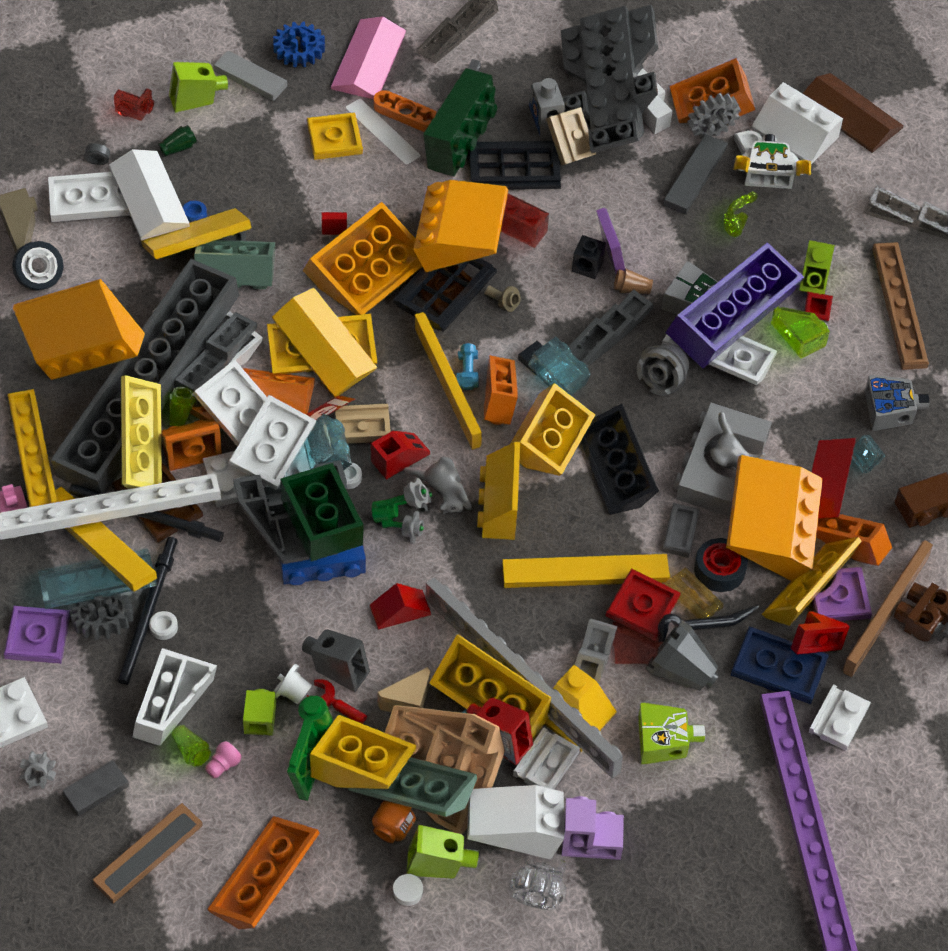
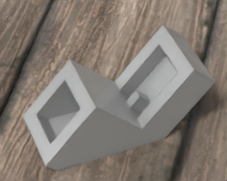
(596, 648)

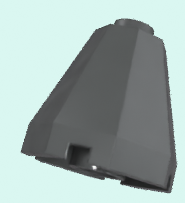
(684, 659)

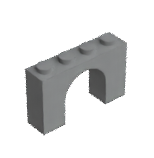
(701, 484)

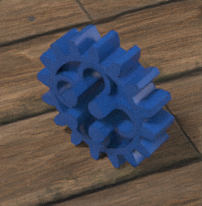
(311, 42)

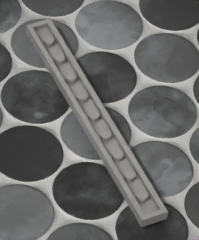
(567, 718)

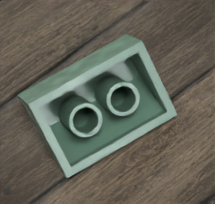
(245, 260)

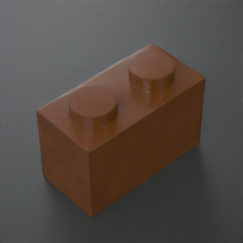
(924, 500)

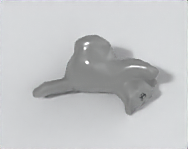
(728, 447)
(445, 480)

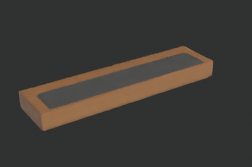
(147, 853)

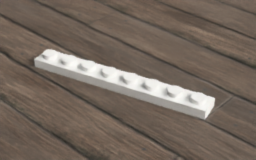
(109, 506)

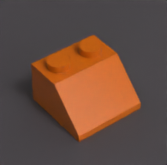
(191, 443)

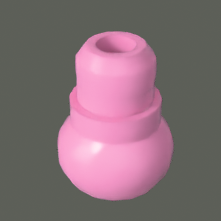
(224, 758)

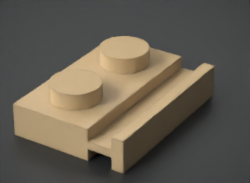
(570, 136)
(364, 422)

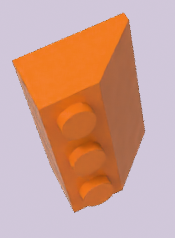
(288, 388)

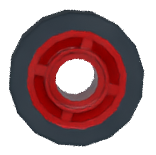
(718, 577)

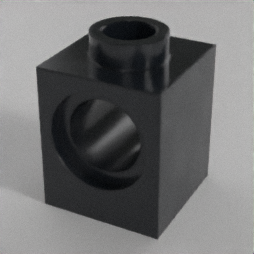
(588, 257)

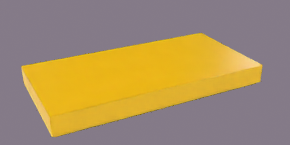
(198, 233)

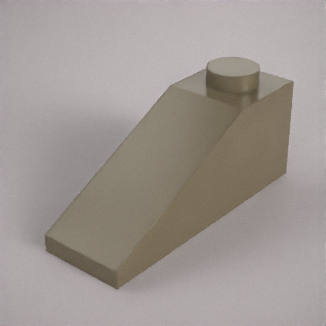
(18, 216)

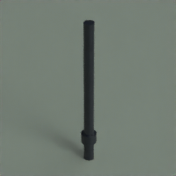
(194, 528)
(163, 564)

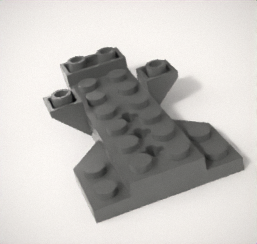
(608, 56)

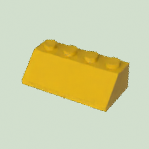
(474, 677)

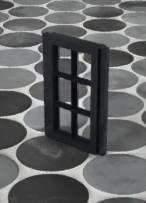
(517, 147)
(455, 306)

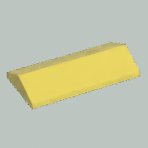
(140, 432)

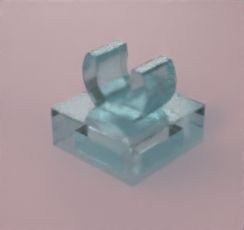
(867, 454)

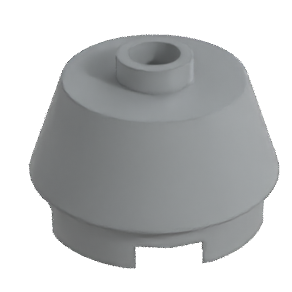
(663, 368)

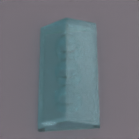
(83, 581)

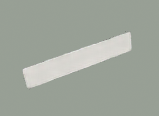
(383, 131)

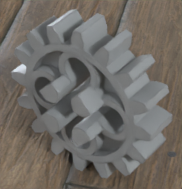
(714, 115)

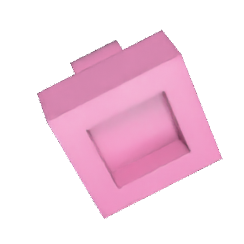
(12, 498)

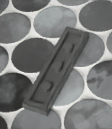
(695, 174)

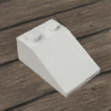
(517, 818)

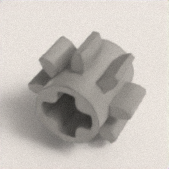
(40, 763)

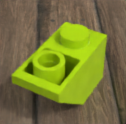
(816, 267)

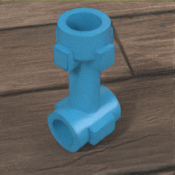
(468, 379)

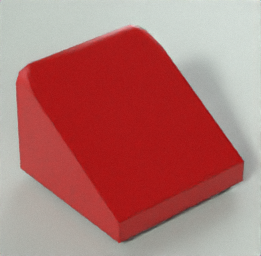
(819, 305)

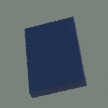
(775, 666)

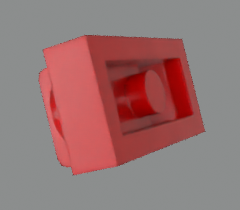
(819, 634)

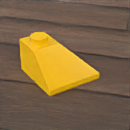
(586, 696)

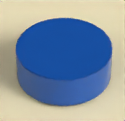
(195, 210)

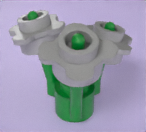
(386, 510)

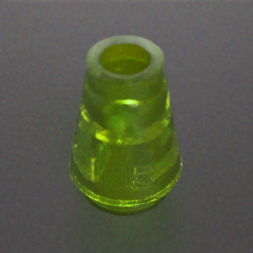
(180, 405)
(191, 746)

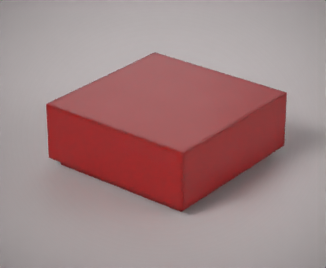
(334, 223)

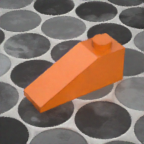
(500, 390)
(874, 537)

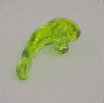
(735, 223)

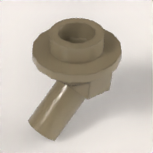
(508, 299)

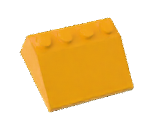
(459, 223)
(365, 261)
(78, 329)
(775, 515)

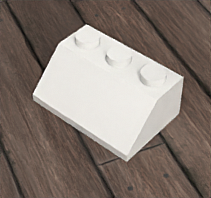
(798, 122)

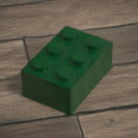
(321, 512)

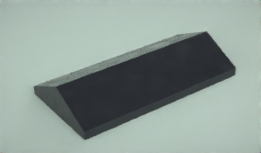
(618, 461)

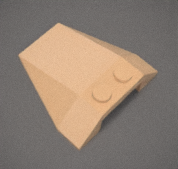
(451, 741)

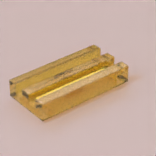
(696, 603)

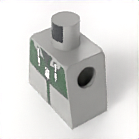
(686, 288)

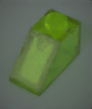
(800, 330)

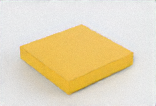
(334, 136)

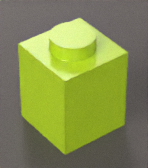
(259, 712)

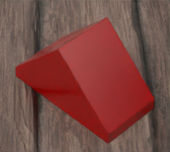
(399, 606)

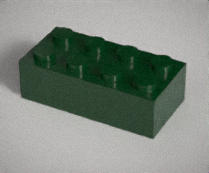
(460, 122)

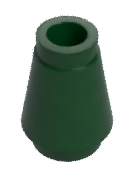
(178, 141)

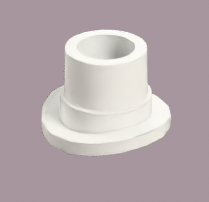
(292, 686)

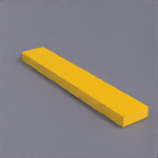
(448, 381)
(32, 448)
(111, 550)
(582, 570)

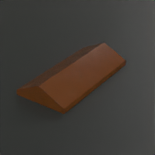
(861, 118)

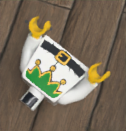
(771, 164)

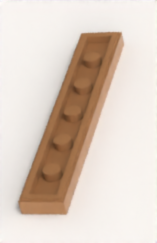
(900, 306)
(887, 608)

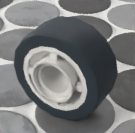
(23, 265)

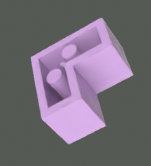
(591, 833)

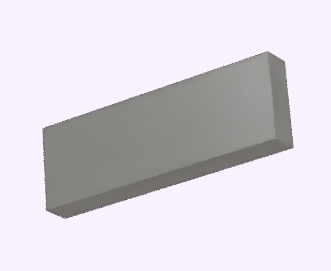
(250, 75)

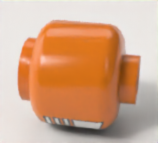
(393, 821)

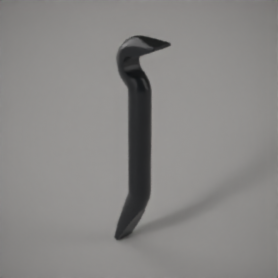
(704, 623)

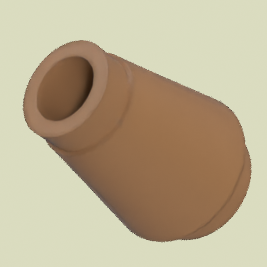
(628, 280)

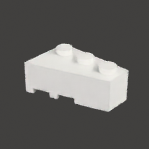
(171, 693)

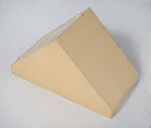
(407, 692)

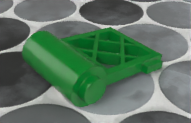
(316, 721)

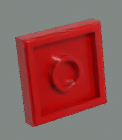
(642, 604)

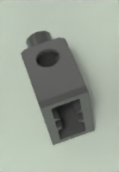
(338, 658)

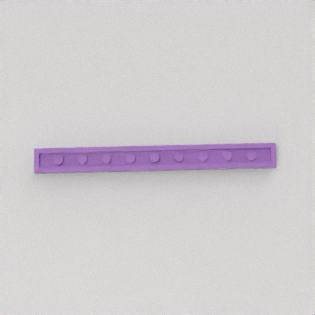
(807, 823)

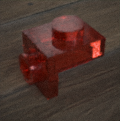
(132, 105)

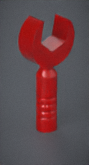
(338, 704)

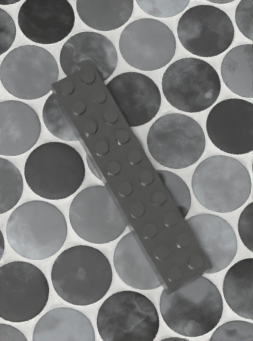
(170, 344)

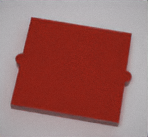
(632, 646)

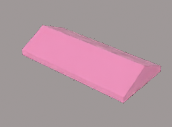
(369, 57)

